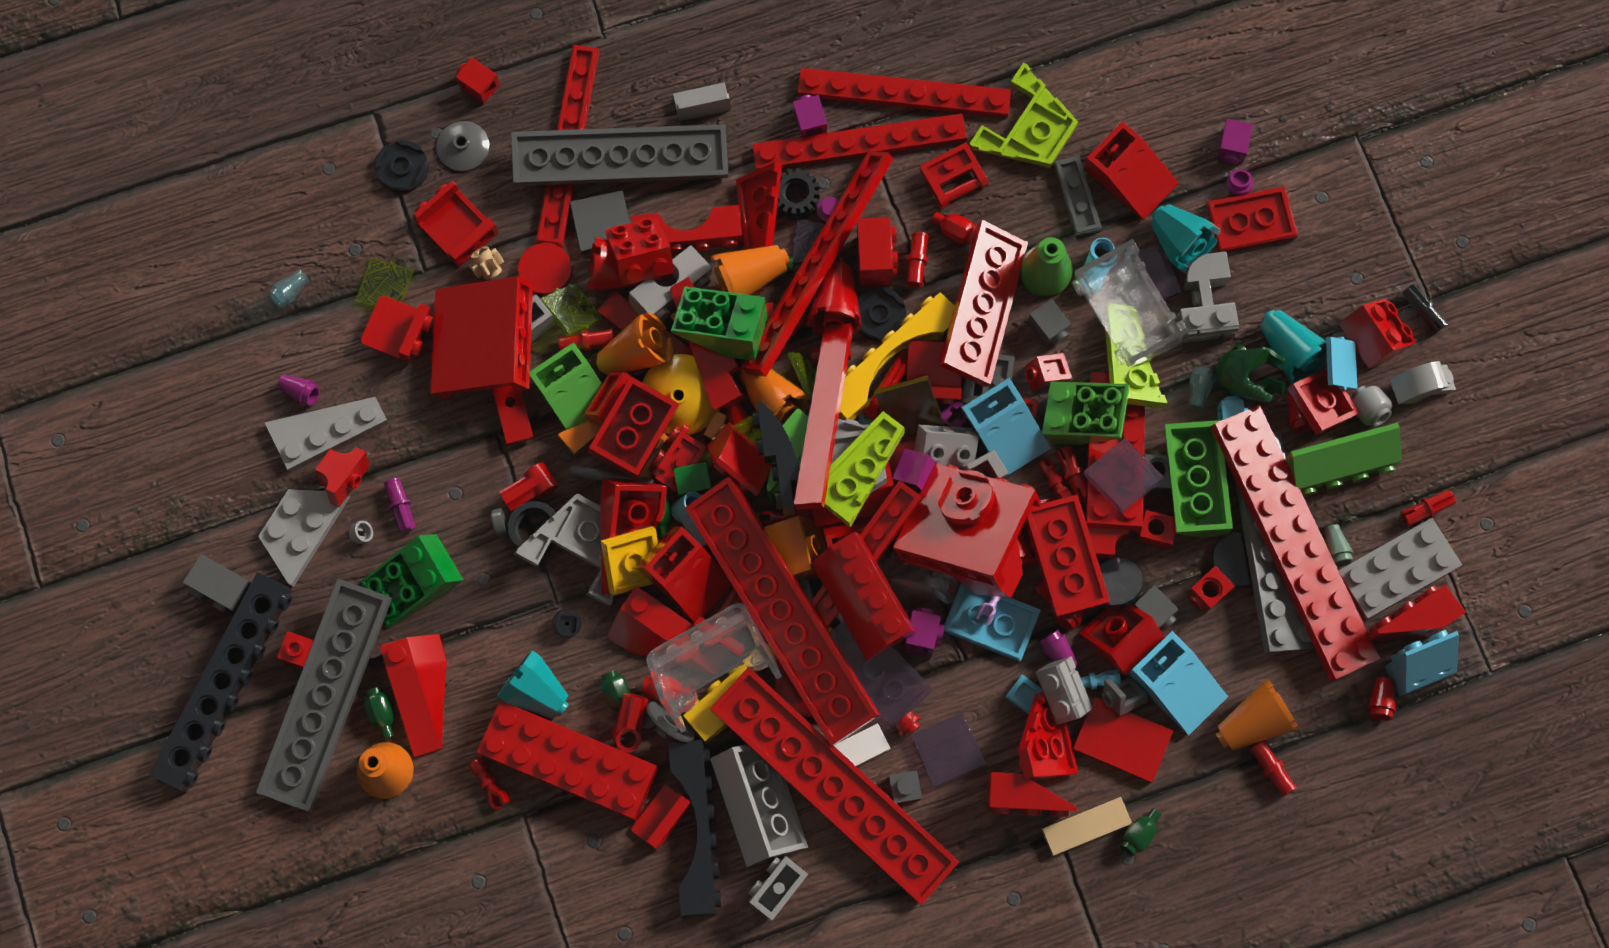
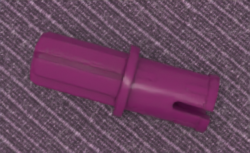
(400, 505)

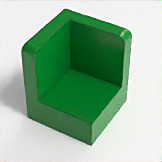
(692, 478)

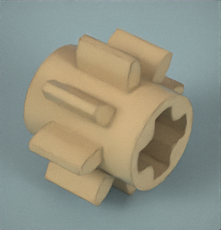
(486, 263)

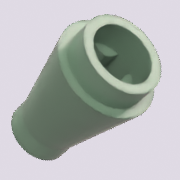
(1338, 546)

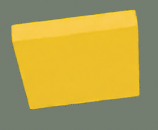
(622, 557)

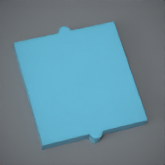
(1341, 363)

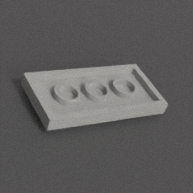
(1399, 568)

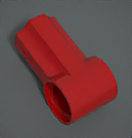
(535, 483)
(630, 719)

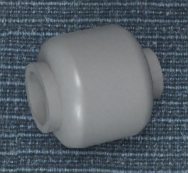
(1372, 405)

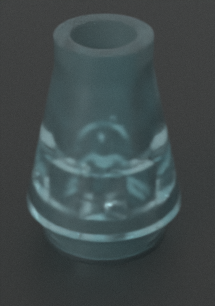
(287, 289)
(1200, 385)

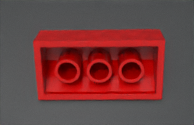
(863, 595)

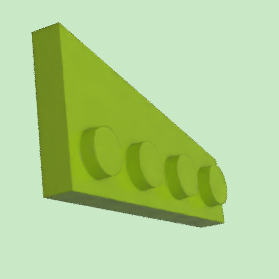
(1140, 377)
(860, 466)

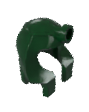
(1235, 367)

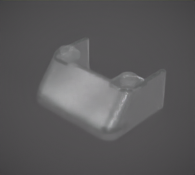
(705, 655)

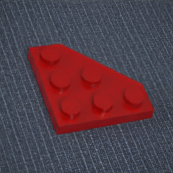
(1045, 746)

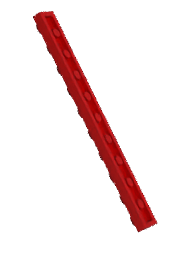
(818, 261)

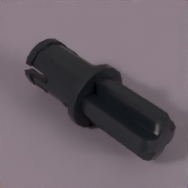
(1425, 308)

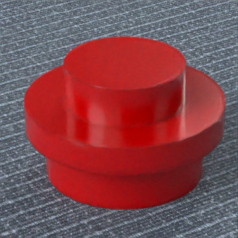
(908, 724)

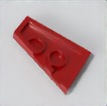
(758, 205)

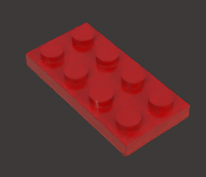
(1066, 556)

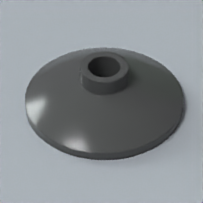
(463, 157)
(665, 725)

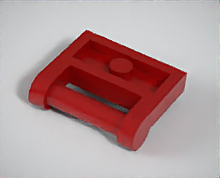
(949, 168)

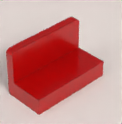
(661, 817)

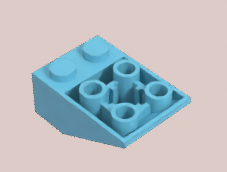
(1006, 425)
(1424, 663)
(1178, 683)

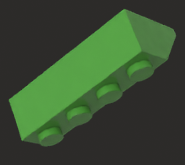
(1346, 459)
(1198, 480)

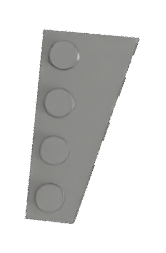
(316, 432)

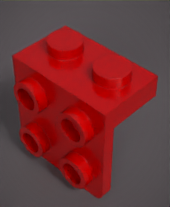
(640, 250)
(397, 328)
(925, 360)
(680, 452)

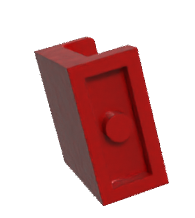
(454, 223)

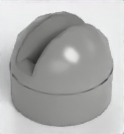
(360, 527)

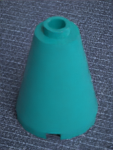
(1296, 343)

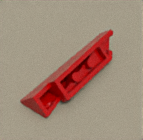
(714, 368)

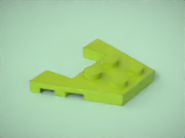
(1038, 132)

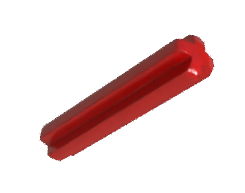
(892, 377)

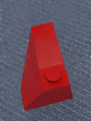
(418, 682)

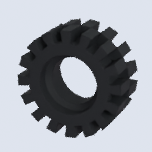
(812, 198)

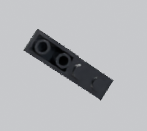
(777, 448)

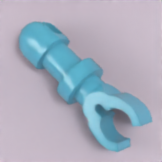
(1098, 680)

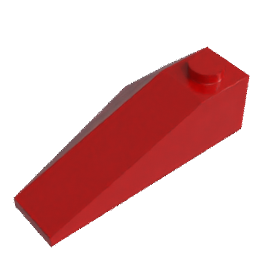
(628, 507)
(645, 624)

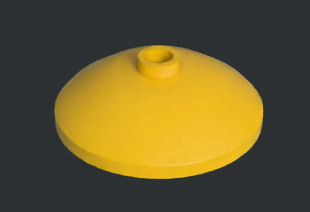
(683, 375)

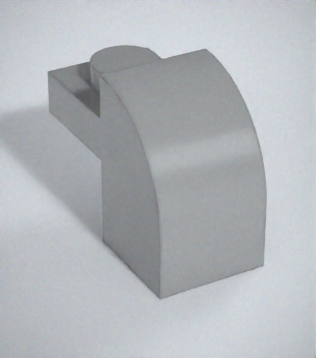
(1207, 272)
(1422, 382)

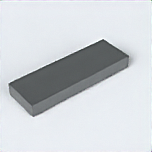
(1077, 196)

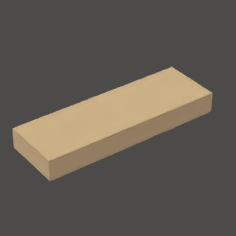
(1086, 826)

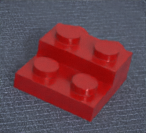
(1322, 404)

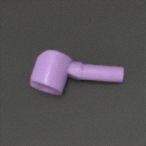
(988, 609)

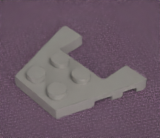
(576, 530)

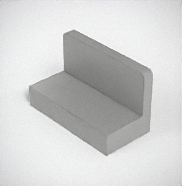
(702, 101)
(989, 465)

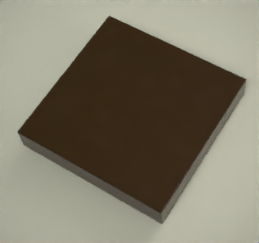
(910, 404)

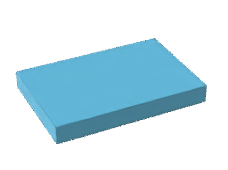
(1007, 632)

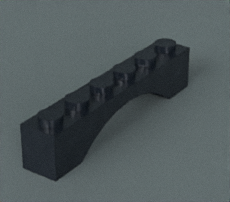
(697, 889)

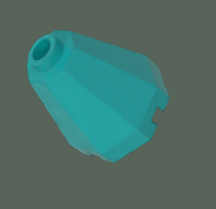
(1183, 235)
(534, 688)

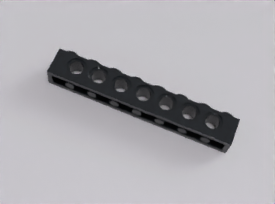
(207, 689)

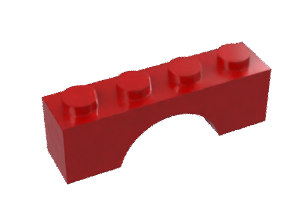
(719, 230)

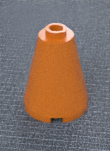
(749, 269)
(637, 347)
(776, 393)
(1256, 719)
(385, 770)

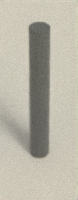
(596, 474)

